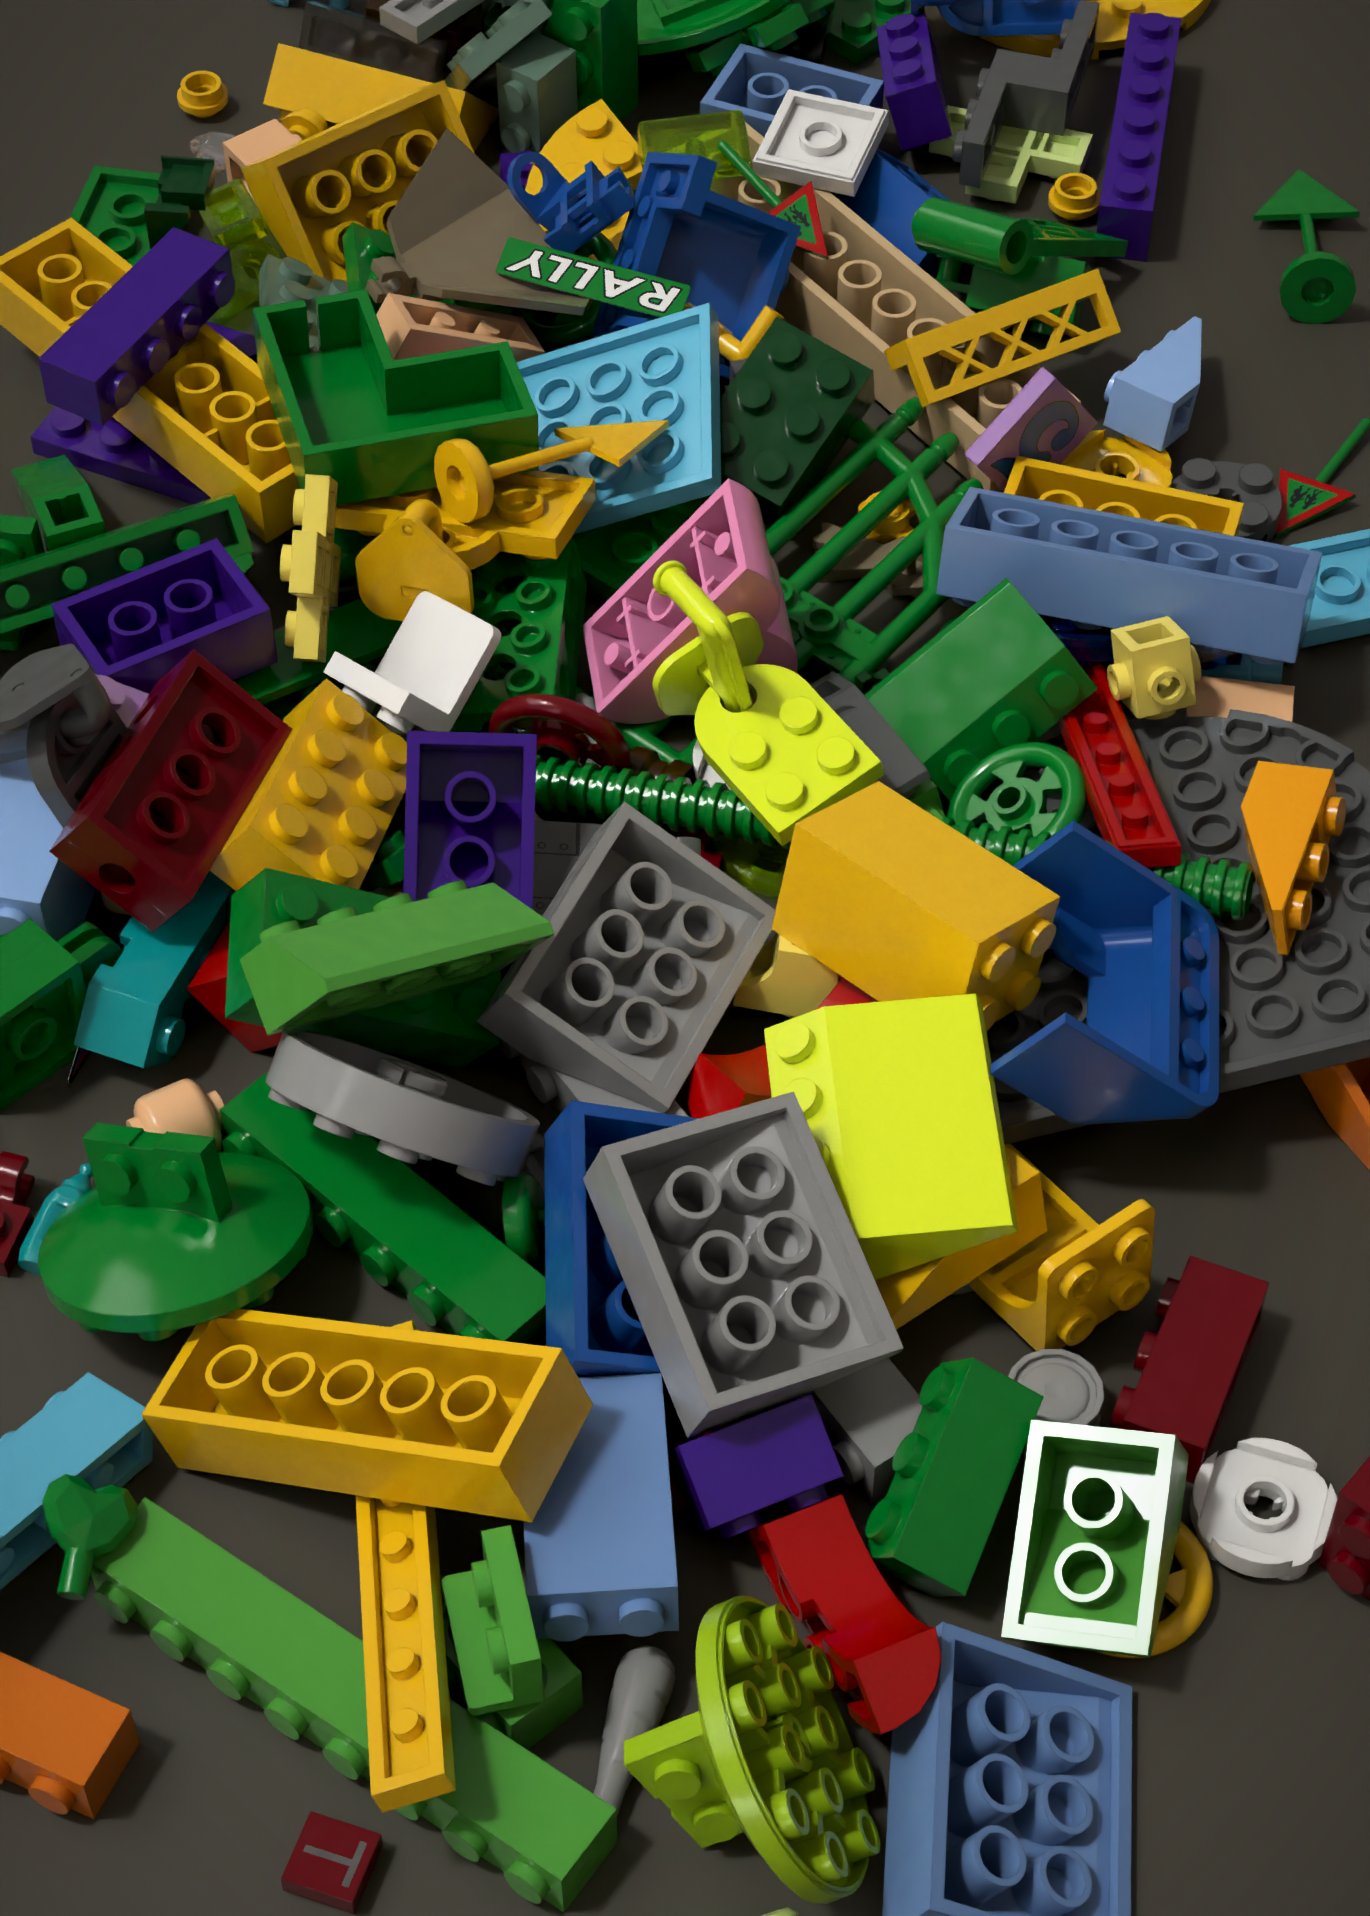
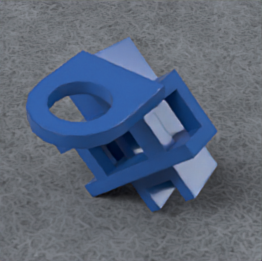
(562, 210)

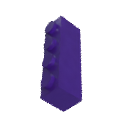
(137, 326)

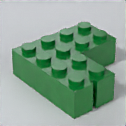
(382, 419)

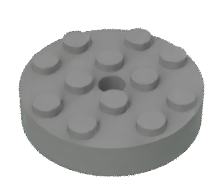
(401, 1104)

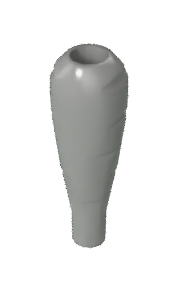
(634, 1707)

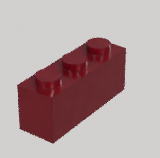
(1194, 1357)

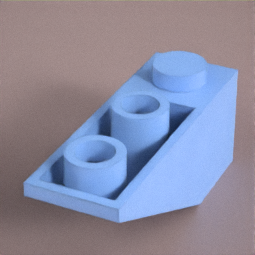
(1159, 390)

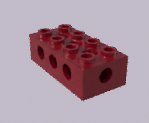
(187, 721)

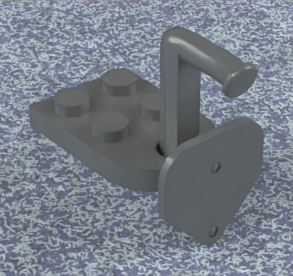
(60, 722)

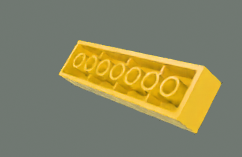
(198, 413)

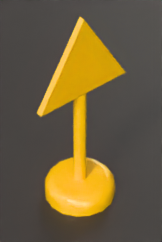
(467, 479)

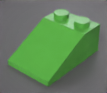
(1094, 1537)

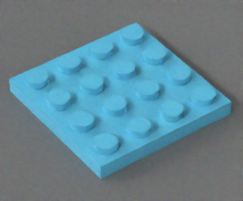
(637, 376)

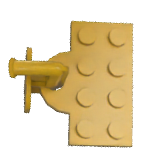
(431, 551)

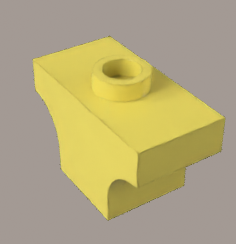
(785, 980)

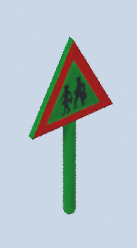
(797, 209)
(1309, 498)

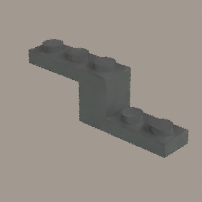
(1026, 93)

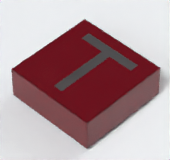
(332, 1862)

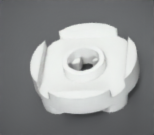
(1253, 1545)

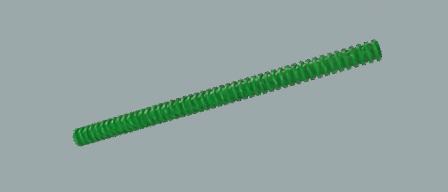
(722, 811)

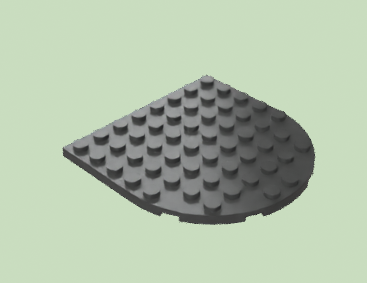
(1274, 1008)

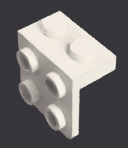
(425, 668)

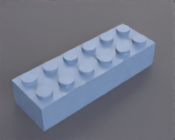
(1131, 570)

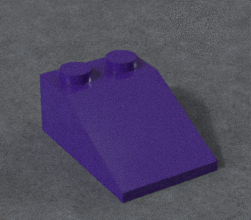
(470, 811)

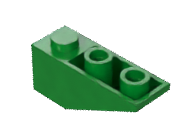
(59, 500)

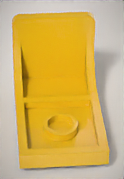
(1073, 1272)

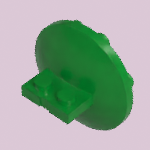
(172, 1233)

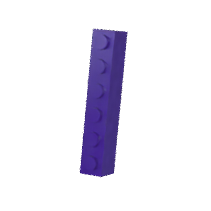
(1138, 132)

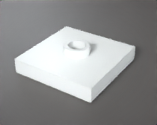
(821, 142)

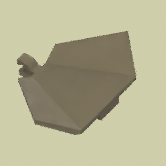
(452, 236)

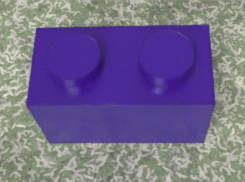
(754, 1466)

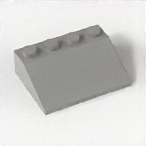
(636, 964)
(739, 1261)

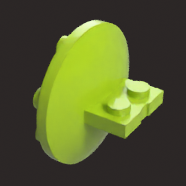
(765, 1754)

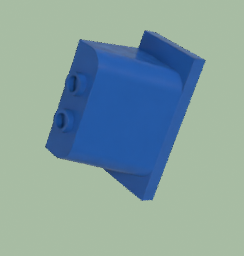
(701, 240)

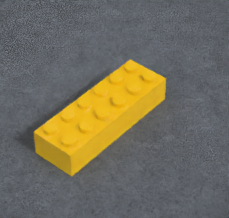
(371, 1411)

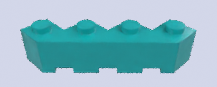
(139, 1002)

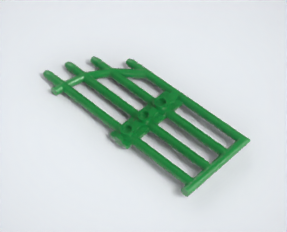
(830, 632)

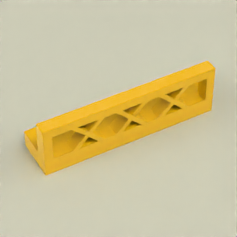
(991, 322)

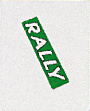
(592, 278)

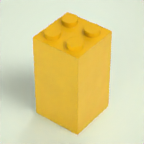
(913, 906)

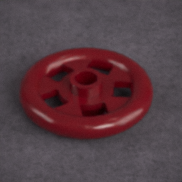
(563, 732)

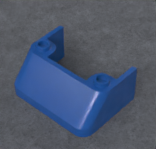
(1149, 997)

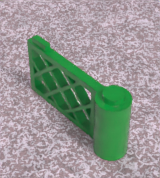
(1002, 240)

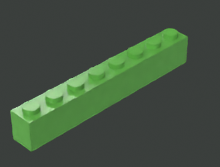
(312, 1684)

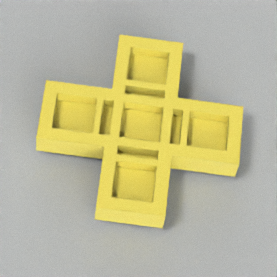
(312, 568)

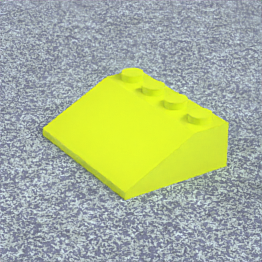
(902, 1122)

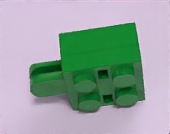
(43, 1000)

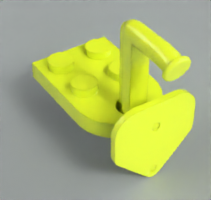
(783, 751)

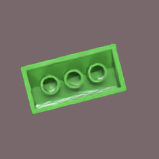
(388, 953)

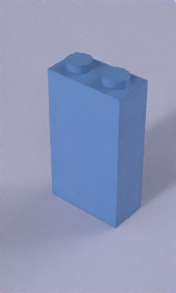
(605, 1531)

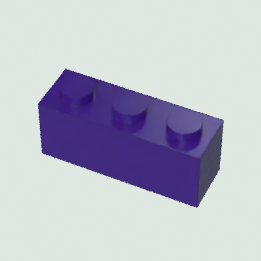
(913, 81)

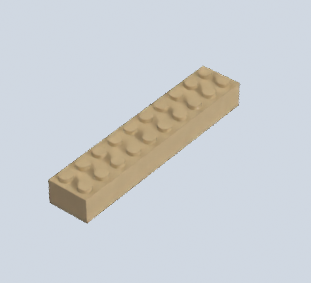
(874, 299)

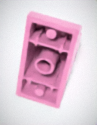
(639, 629)

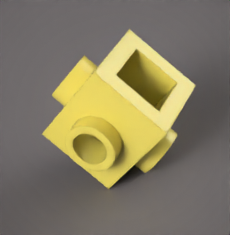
(1153, 668)

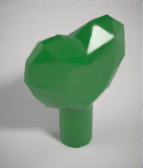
(85, 1526)

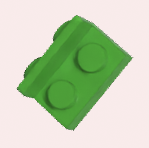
(494, 1629)

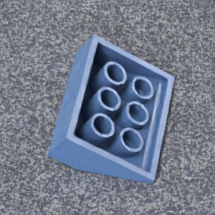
(1011, 1789)

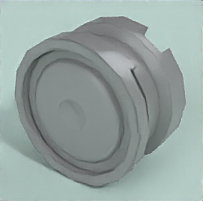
(1067, 1382)

